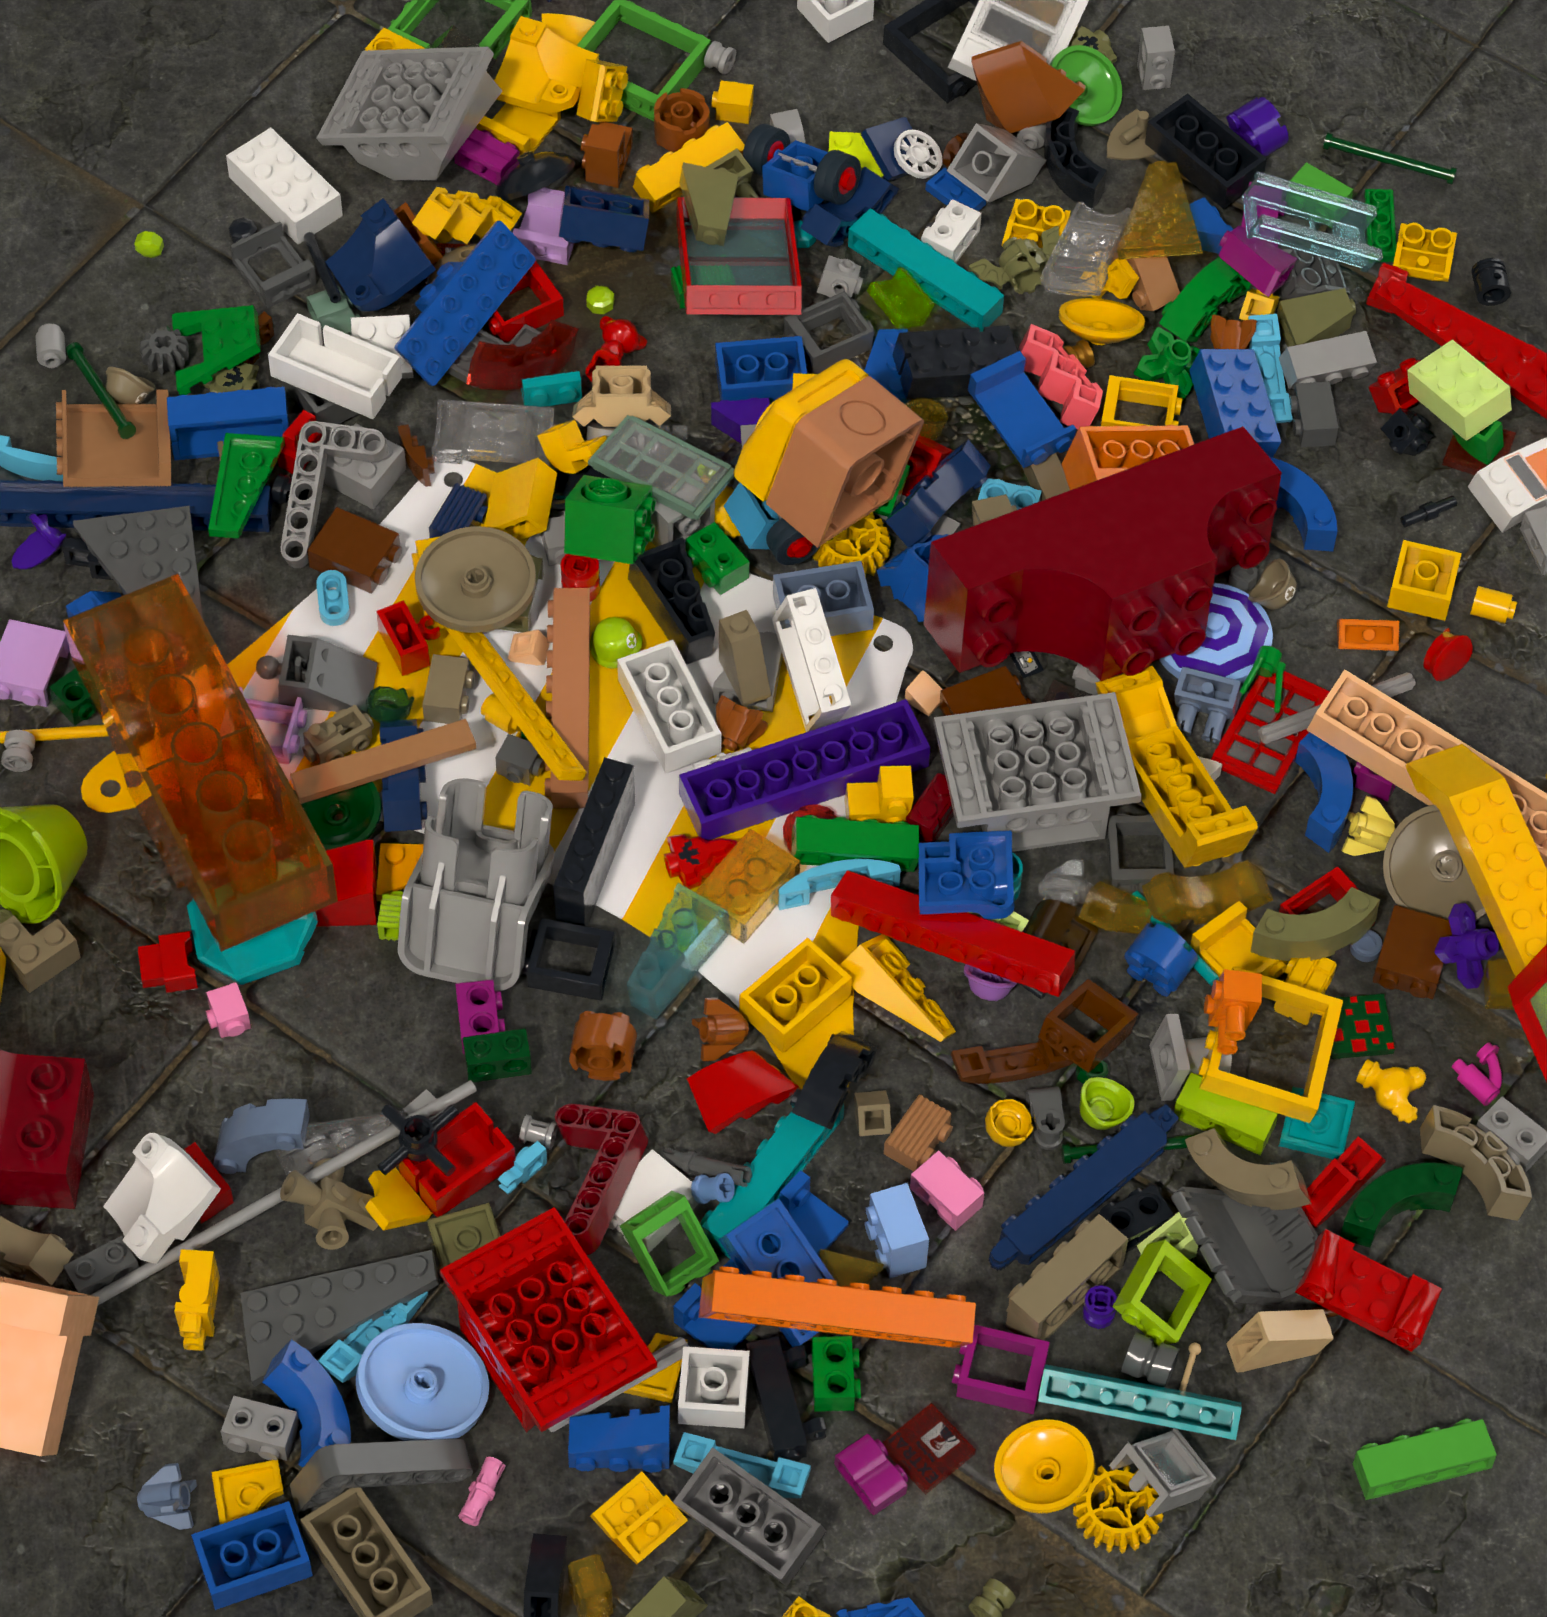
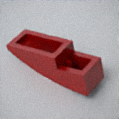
(1341, 1180)

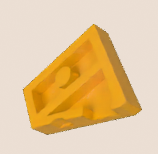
(396, 866)

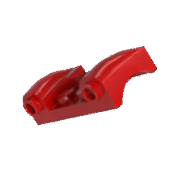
(1368, 1292)

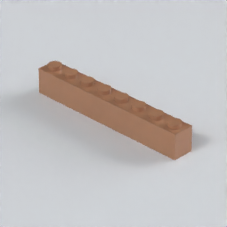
(569, 688)

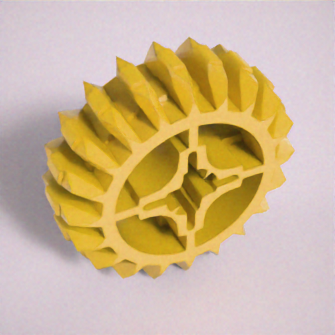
(853, 542)
(1096, 1519)

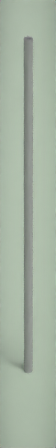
(274, 1197)

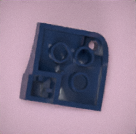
(379, 260)

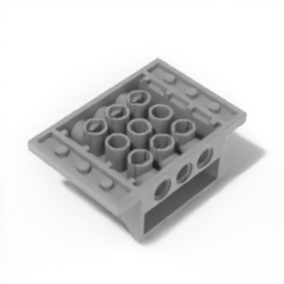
(411, 108)
(1039, 769)

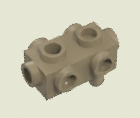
(338, 735)

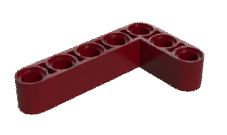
(620, 1146)

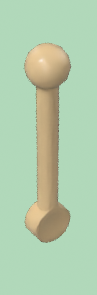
(1194, 1350)

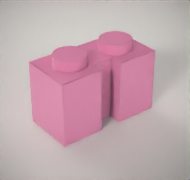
(947, 1189)

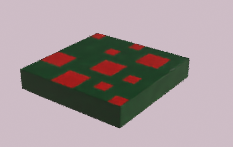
(1363, 1028)

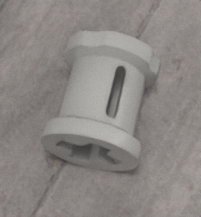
(539, 1131)

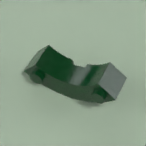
(1396, 1191)

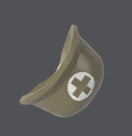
(126, 387)
(1275, 586)

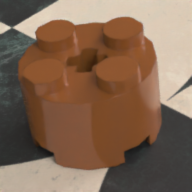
(680, 118)
(603, 1045)

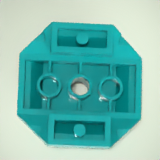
(257, 956)

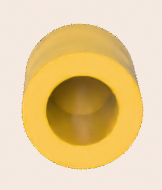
(1493, 605)

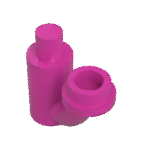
(1475, 1081)

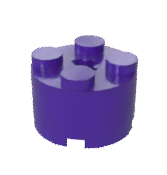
(1258, 126)

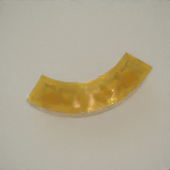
(1206, 896)

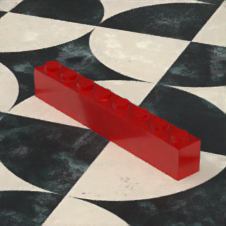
(953, 935)

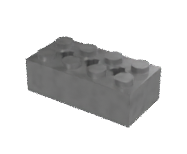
(747, 1494)

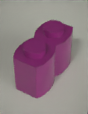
(871, 1473)

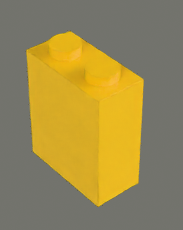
(521, 499)

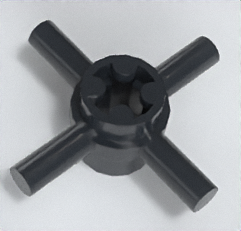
(426, 1136)

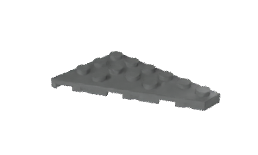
(144, 548)

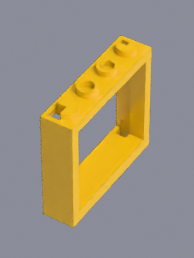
(1266, 1096)

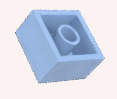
(897, 1230)

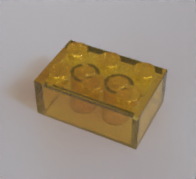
(749, 882)

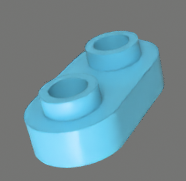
(333, 600)

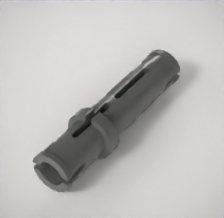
(694, 1164)

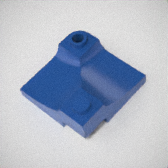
(968, 875)

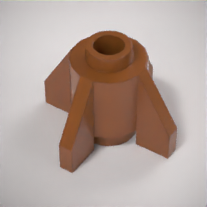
(1231, 333)
(738, 724)
(722, 1029)

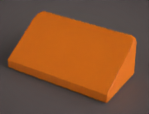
(1368, 634)

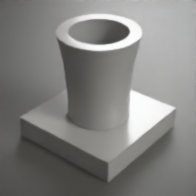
(1178, 1057)

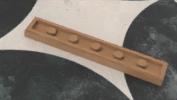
(383, 761)

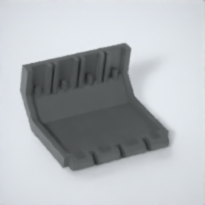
(1252, 1249)

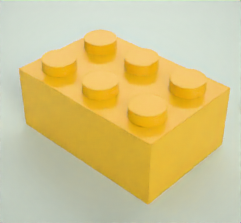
(795, 995)

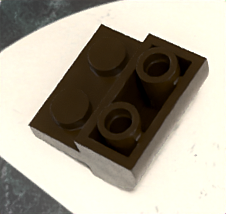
(1060, 925)

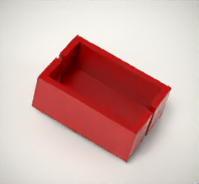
(469, 1148)

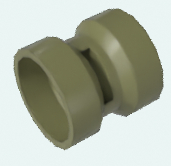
(993, 1600)

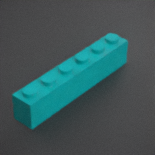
(937, 275)
(776, 1163)
(1140, 1402)

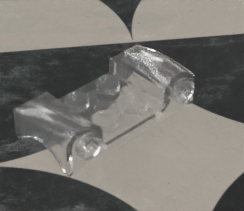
(1084, 252)
(489, 432)

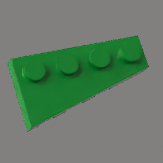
(240, 481)

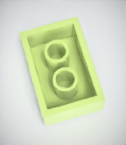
(1459, 390)

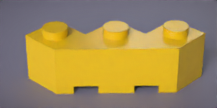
(463, 214)

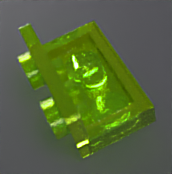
(902, 300)

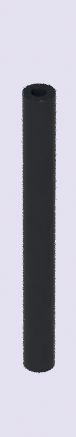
(322, 267)

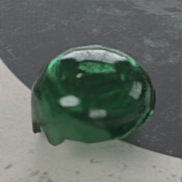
(389, 704)

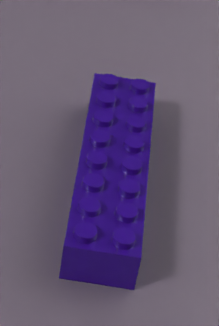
(801, 770)

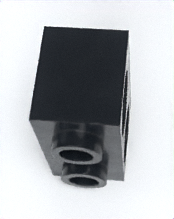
(1138, 1223)

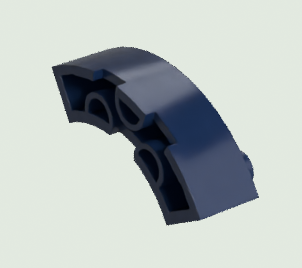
(832, 221)
(935, 495)

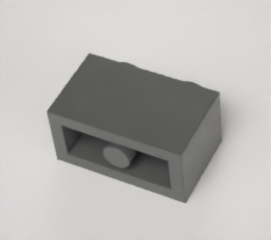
(1314, 414)

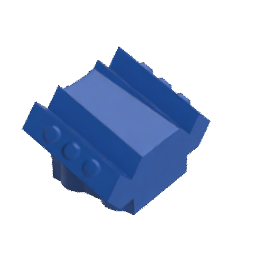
(909, 575)

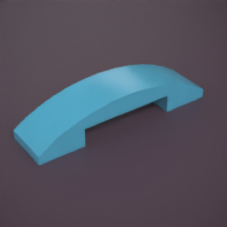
(1267, 352)
(27, 463)
(827, 876)
(344, 1356)
(784, 1476)

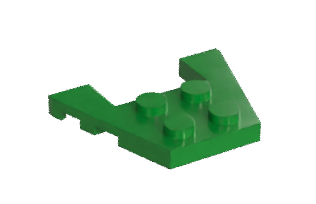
(227, 340)

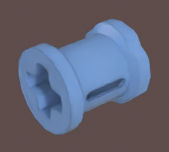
(713, 1188)

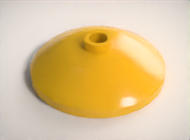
(1101, 320)
(1041, 1450)

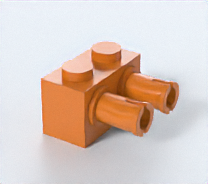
(1233, 1006)

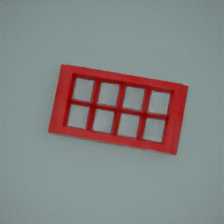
(1241, 748)

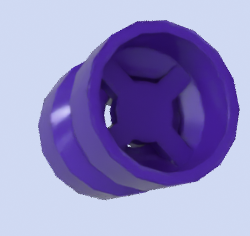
(1099, 1314)

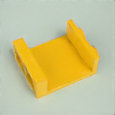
(520, 126)

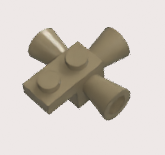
(328, 1205)

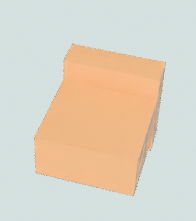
(38, 1361)

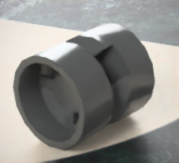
(1150, 1360)

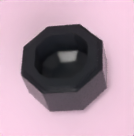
(241, 229)

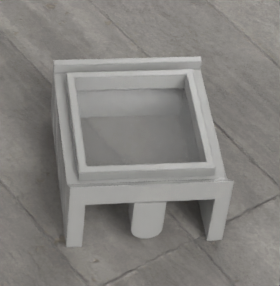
(1169, 1467)

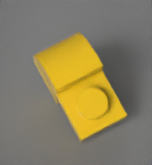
(566, 447)

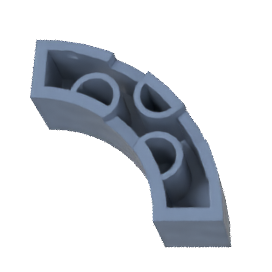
(260, 1129)

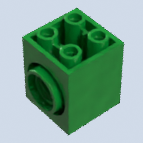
(608, 519)

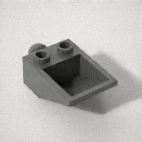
(330, 678)

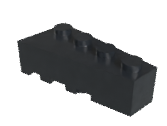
(673, 597)

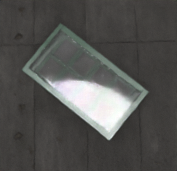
(677, 471)

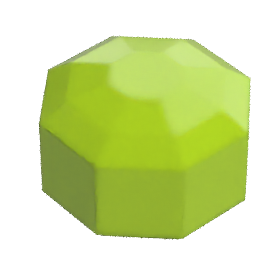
(149, 244)
(600, 300)

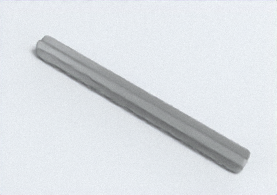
(1301, 720)

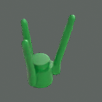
(1266, 664)

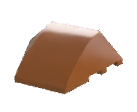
(1021, 87)

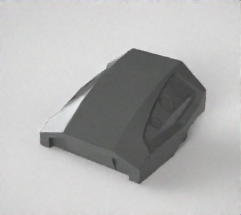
(1312, 275)

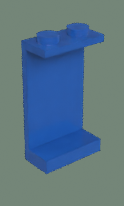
(1019, 411)

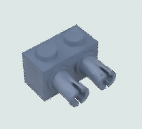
(1208, 694)

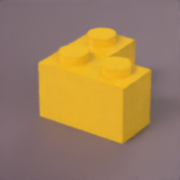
(885, 800)

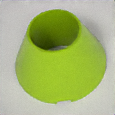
(38, 859)

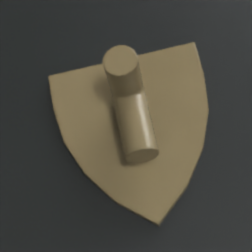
(1128, 138)

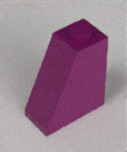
(1256, 260)

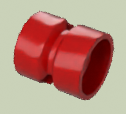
(581, 573)

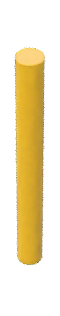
(64, 733)

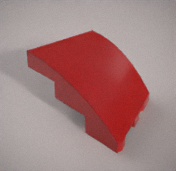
(737, 1089)

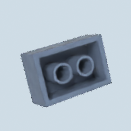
(841, 594)

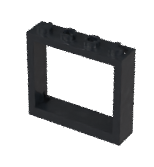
(897, 37)

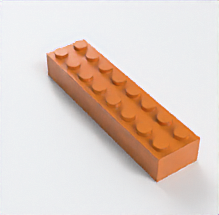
(837, 1309)

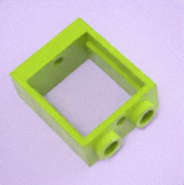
(1179, 1269)

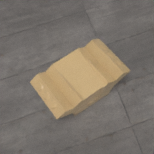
(620, 393)

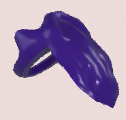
(38, 545)

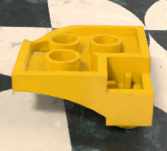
(541, 69)

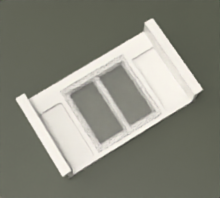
(997, 23)

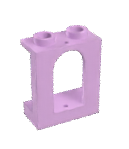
(291, 716)

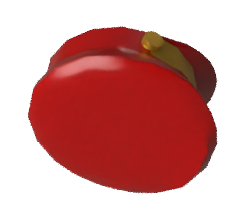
(1447, 655)

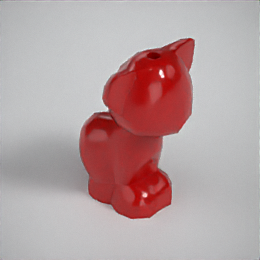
(619, 338)

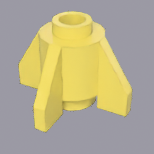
(1369, 829)

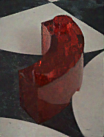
(506, 365)

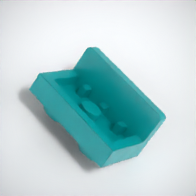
(552, 389)

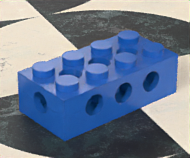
(789, 1250)

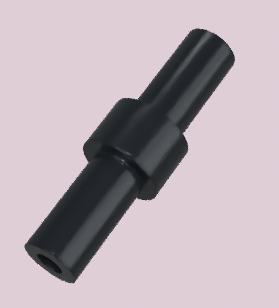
(1428, 511)

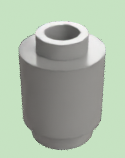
(1034, 136)
(50, 346)

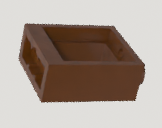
(1100, 1007)

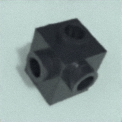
(1407, 432)

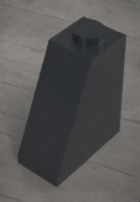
(545, 1576)

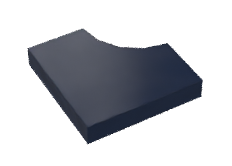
(881, 141)

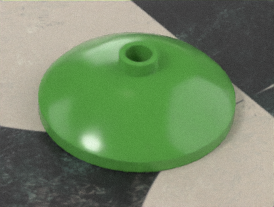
(1103, 85)

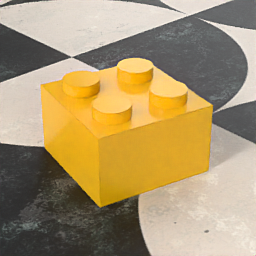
(1424, 580)

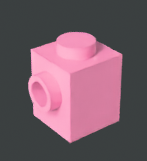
(227, 1011)

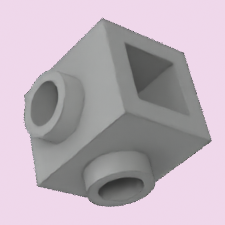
(840, 276)

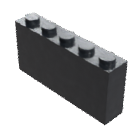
(594, 843)

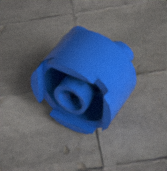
(1160, 958)

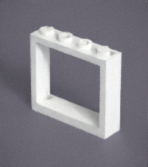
(811, 660)

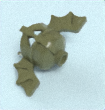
(1019, 262)

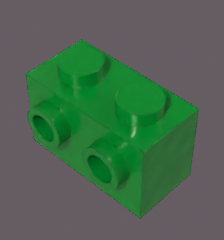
(717, 558)

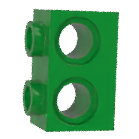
(834, 1373)

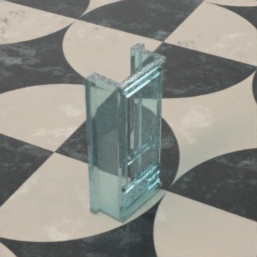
(1344, 215)

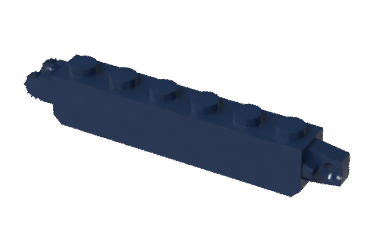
(1084, 1189)

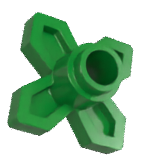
(1169, 360)

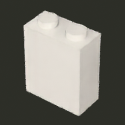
(650, 1182)

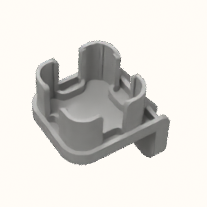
(475, 888)

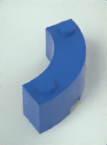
(1308, 506)
(1334, 782)
(313, 1395)

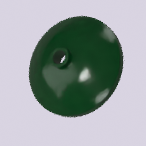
(360, 813)

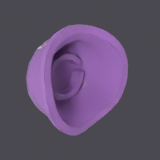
(987, 985)

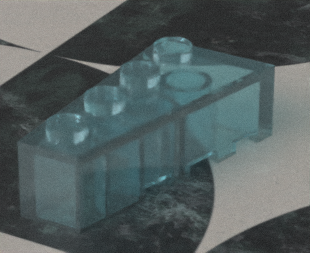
(677, 950)

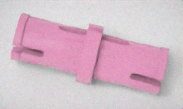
(481, 1491)

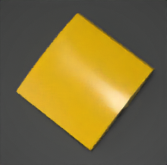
(638, 1518)

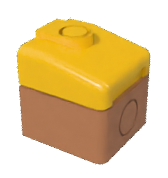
(829, 451)

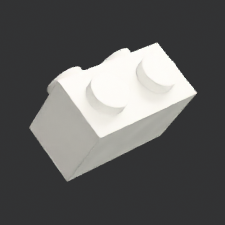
(953, 230)

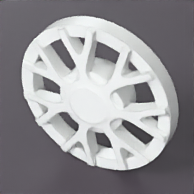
(918, 154)

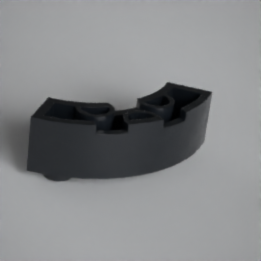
(1067, 165)
(826, 1089)

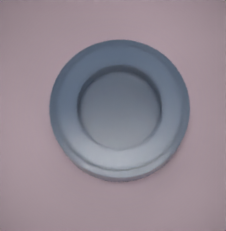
(1368, 947)

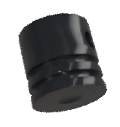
(1491, 279)

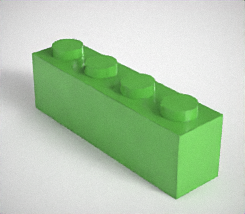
(1424, 1458)

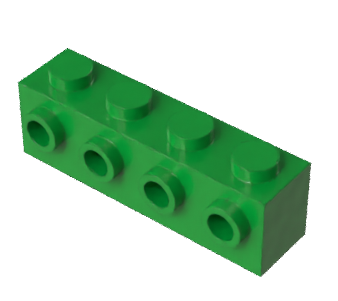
(838, 839)

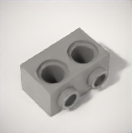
(1155, 57)

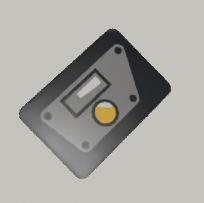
(1026, 663)

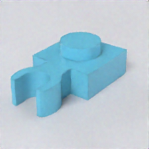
(525, 1166)

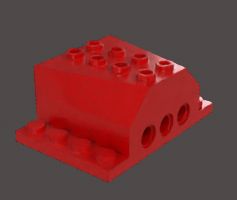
(545, 1322)

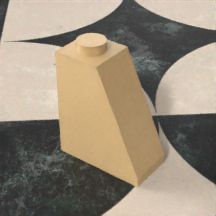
(1279, 1338)

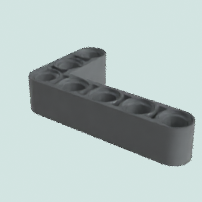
(377, 1465)

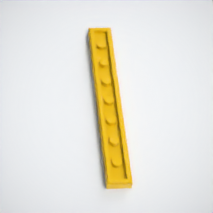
(519, 705)

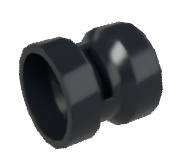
(281, 490)

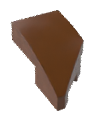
(953, 147)

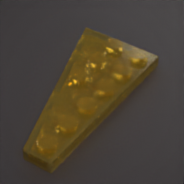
(1160, 217)

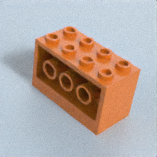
(1112, 449)

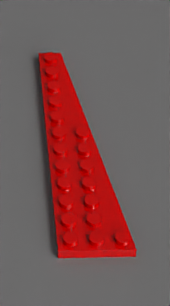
(1509, 358)

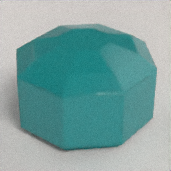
(803, 239)

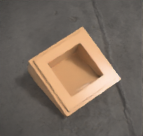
(529, 648)
(923, 693)

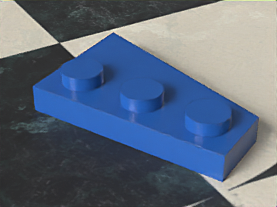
(881, 362)

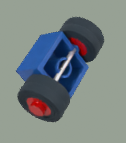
(800, 170)

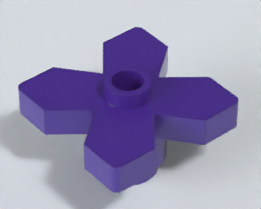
(1467, 946)

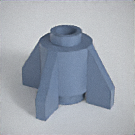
(166, 1497)

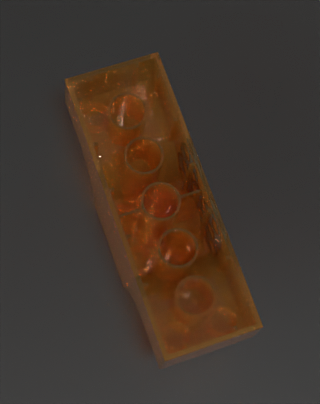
(199, 764)

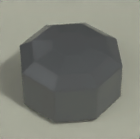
(1243, 578)

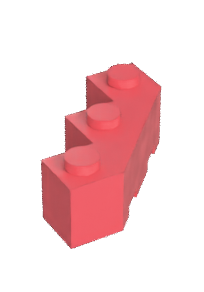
(1060, 377)

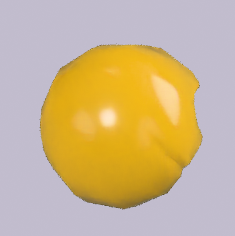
(1008, 1123)

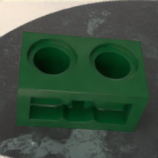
(68, 689)
(497, 1055)

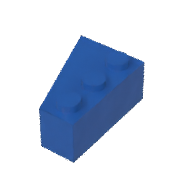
(621, 1441)

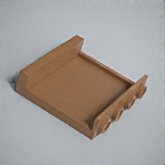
(98, 455)

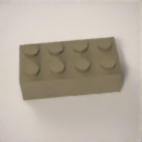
(1062, 1283)
(365, 1558)

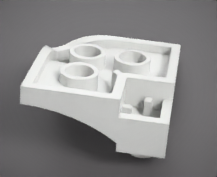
(160, 1197)

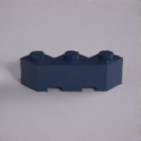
(402, 791)

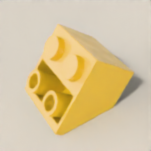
(602, 91)

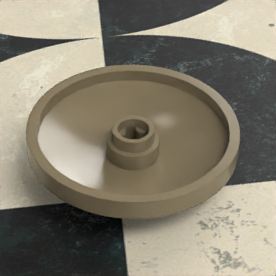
(475, 579)
(1426, 868)

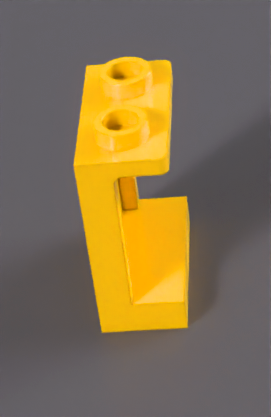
(1228, 943)

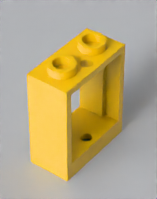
(1140, 392)

